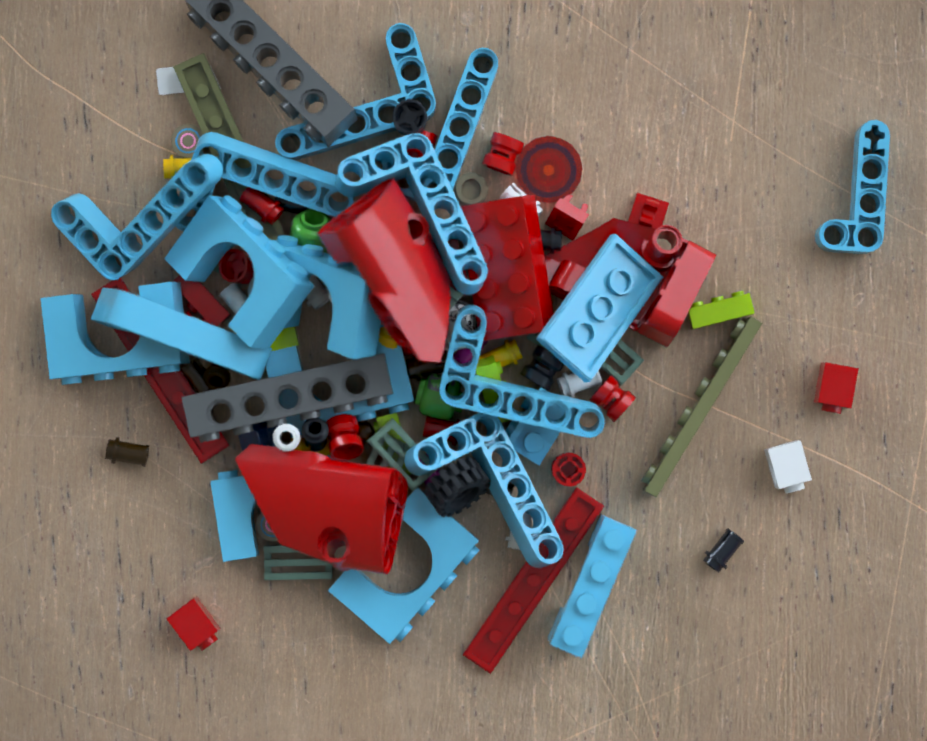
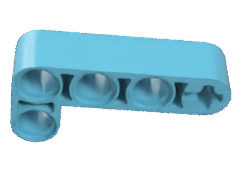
(860, 187)

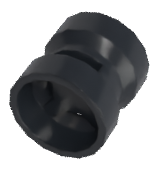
(407, 113)
(539, 374)

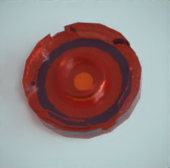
(548, 169)

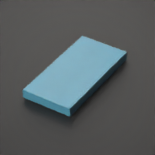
(599, 308)

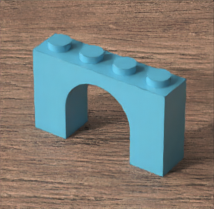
(278, 282)
(354, 322)
(74, 355)
(289, 361)
(235, 516)
(598, 574)
(391, 612)

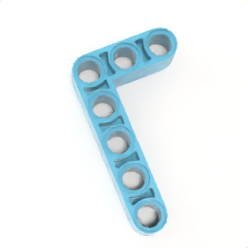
(461, 111)
(370, 112)
(257, 177)
(427, 200)
(145, 224)
(179, 331)
(507, 391)
(510, 471)

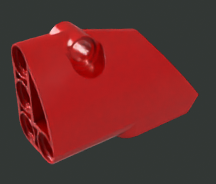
(398, 266)
(681, 267)
(328, 505)

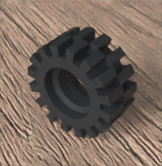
(457, 486)

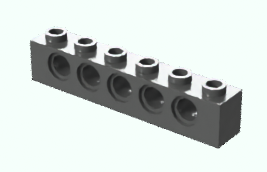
(324, 125)
(200, 406)

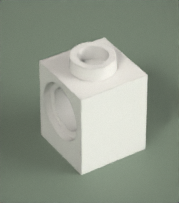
(788, 466)

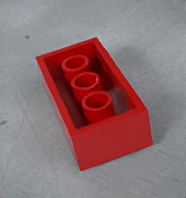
(517, 283)

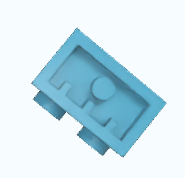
(533, 440)

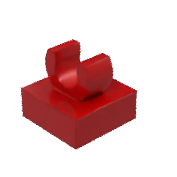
(648, 211)
(567, 217)

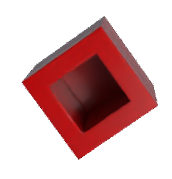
(835, 387)
(194, 625)

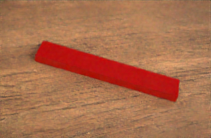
(169, 389)
(531, 584)

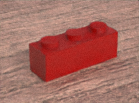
(203, 301)

